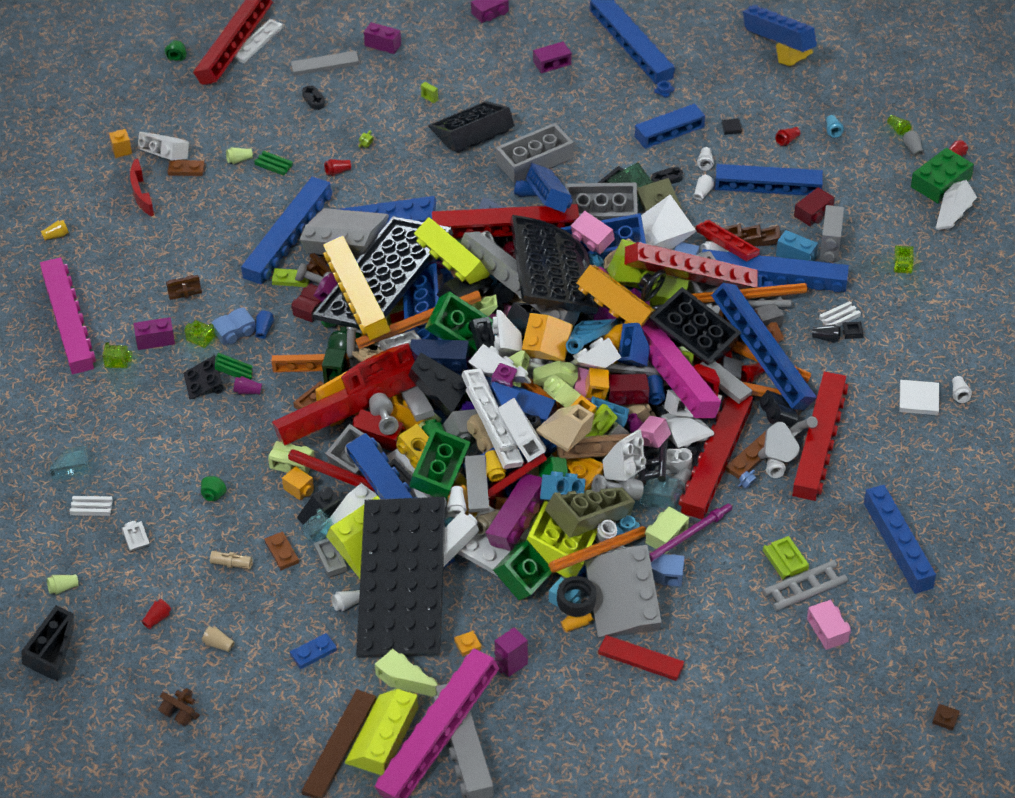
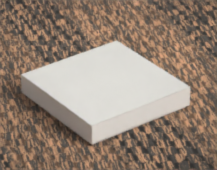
(919, 397)

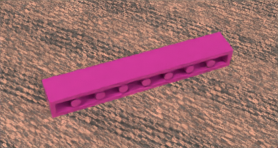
(67, 316)
(680, 373)
(437, 726)

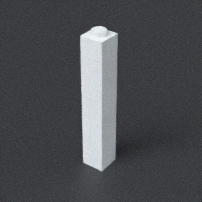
(458, 534)

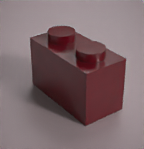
(813, 206)
(628, 389)

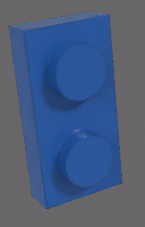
(313, 651)

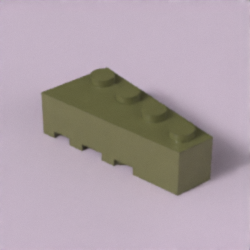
(586, 510)

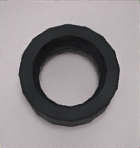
(574, 609)

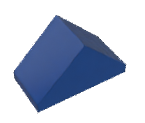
(504, 393)

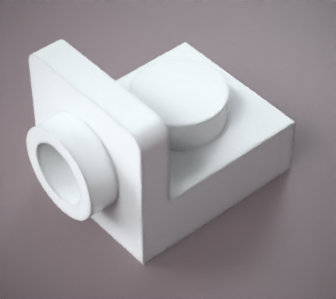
(135, 535)

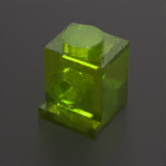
(903, 259)
(199, 333)
(116, 356)

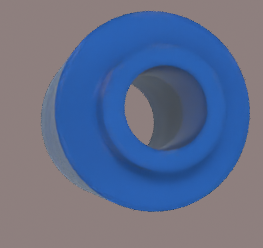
(656, 389)

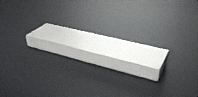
(258, 40)
(491, 417)

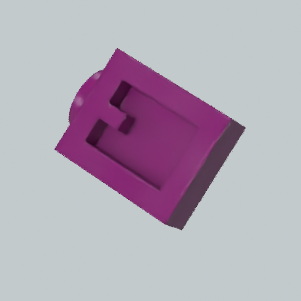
(504, 375)

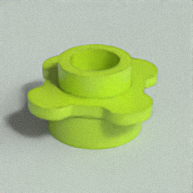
(366, 139)

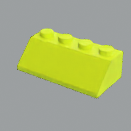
(451, 252)
(383, 731)

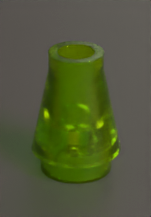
(900, 125)

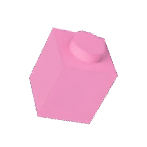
(654, 431)

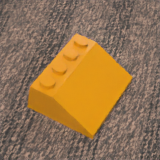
(614, 296)

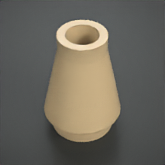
(215, 638)

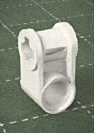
(677, 460)

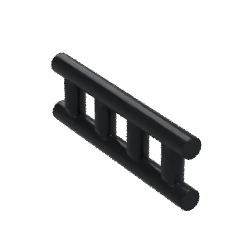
(661, 462)

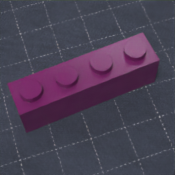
(516, 513)

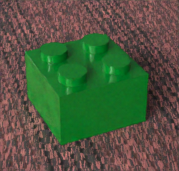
(523, 570)

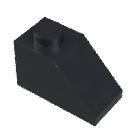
(325, 500)

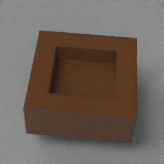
(945, 717)

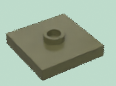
(655, 192)

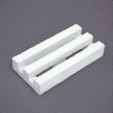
(838, 313)
(80, 503)

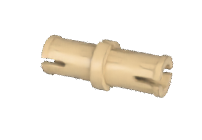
(231, 560)

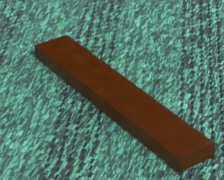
(338, 745)

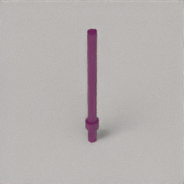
(714, 516)

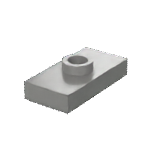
(398, 340)

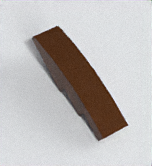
(755, 235)

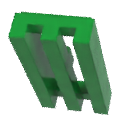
(273, 161)
(232, 366)

